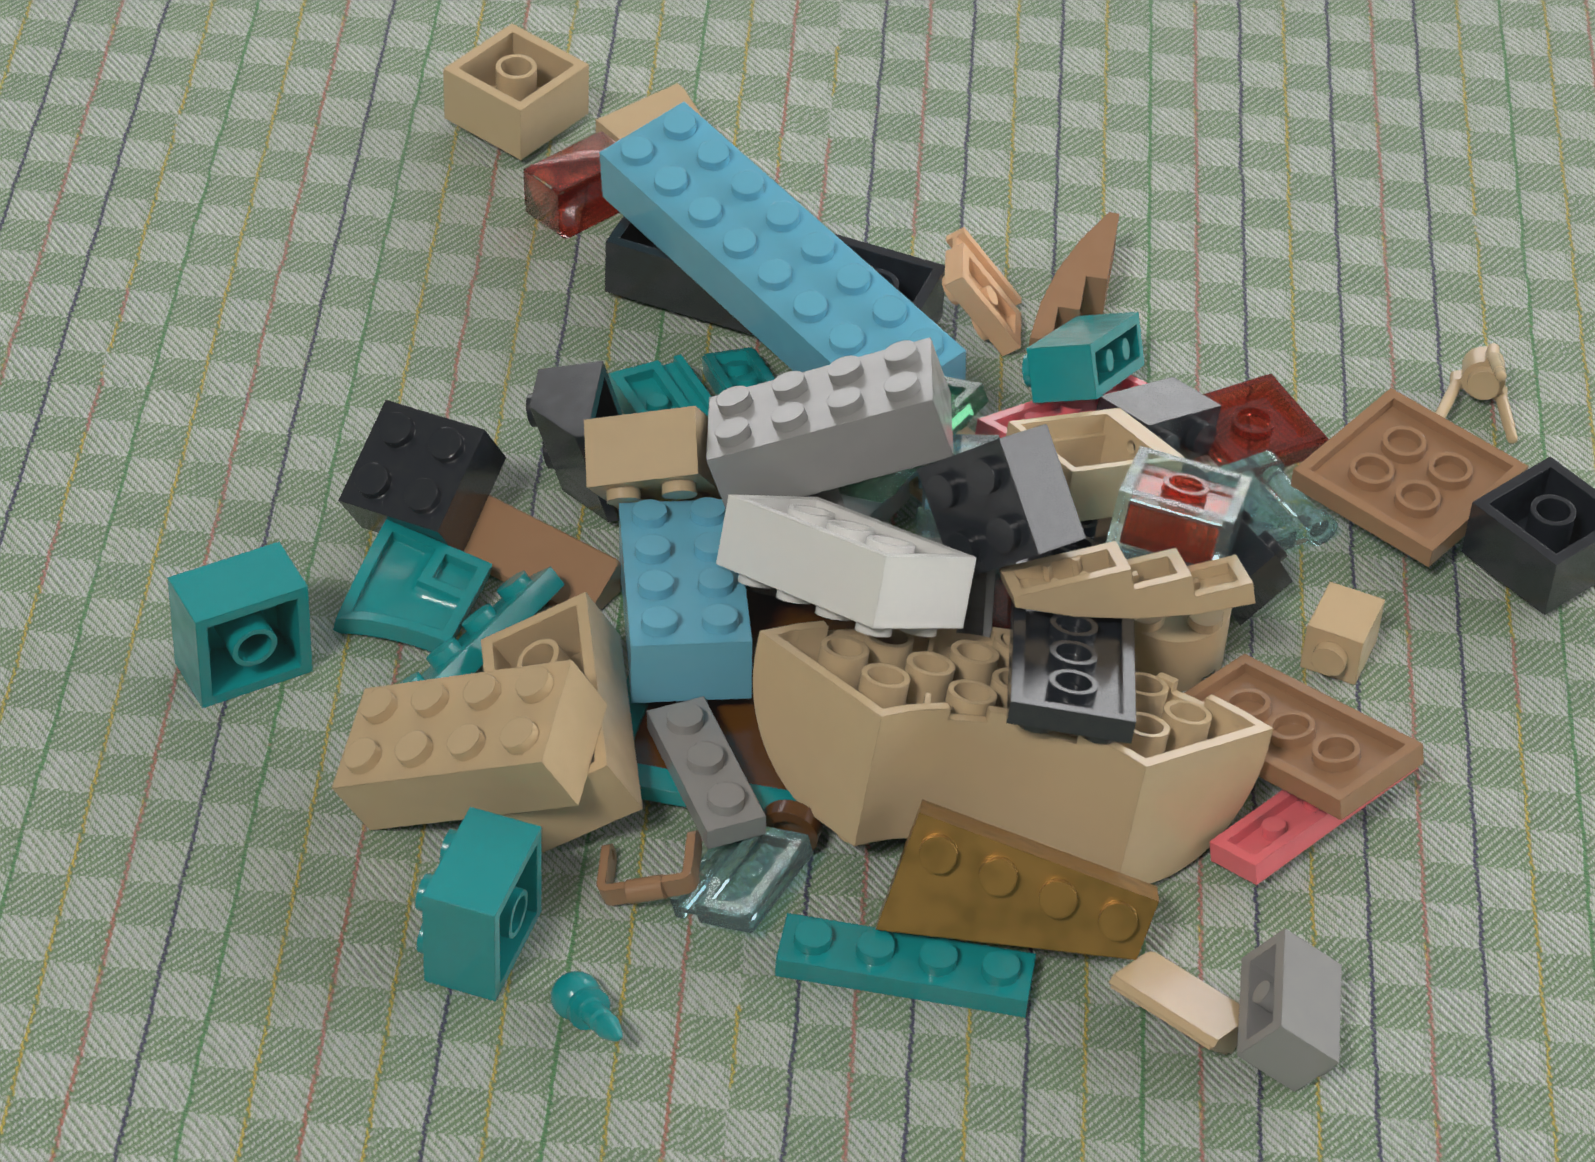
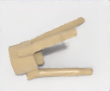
(1482, 378)

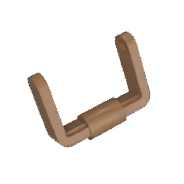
(650, 887)

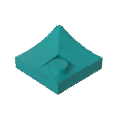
(412, 589)

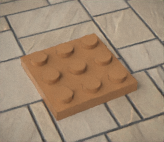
(1405, 475)

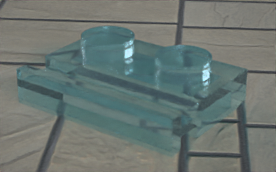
(745, 879)

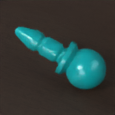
(585, 1005)

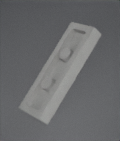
(706, 772)

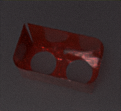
(577, 174)

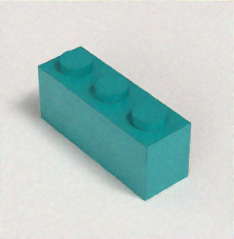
(1084, 357)

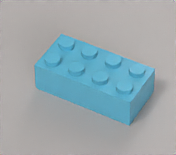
(681, 608)

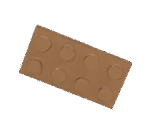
(1317, 743)

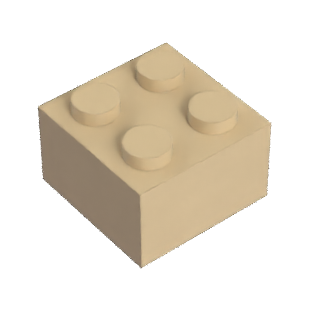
(516, 91)
(649, 456)

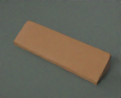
(521, 542)

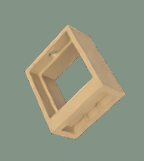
(1095, 454)

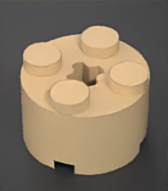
(1182, 645)

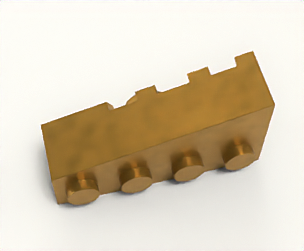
(1009, 890)

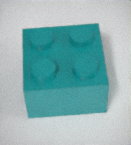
(240, 624)
(480, 903)

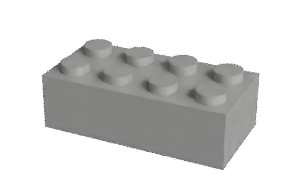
(831, 424)

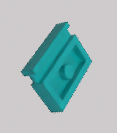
(659, 387)

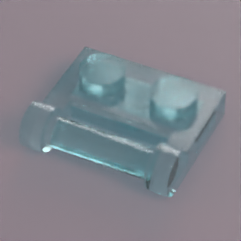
(1268, 514)

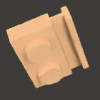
(982, 292)

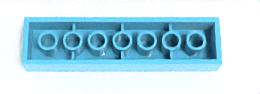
(759, 247)

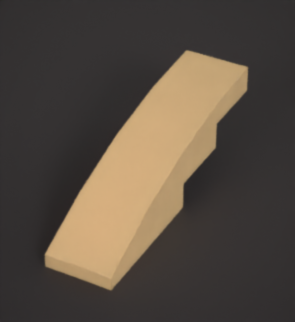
(1107, 585)

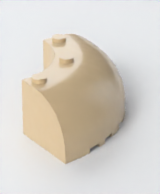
(898, 719)

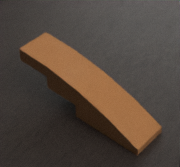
(1080, 281)

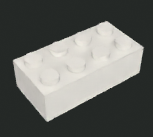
(846, 564)

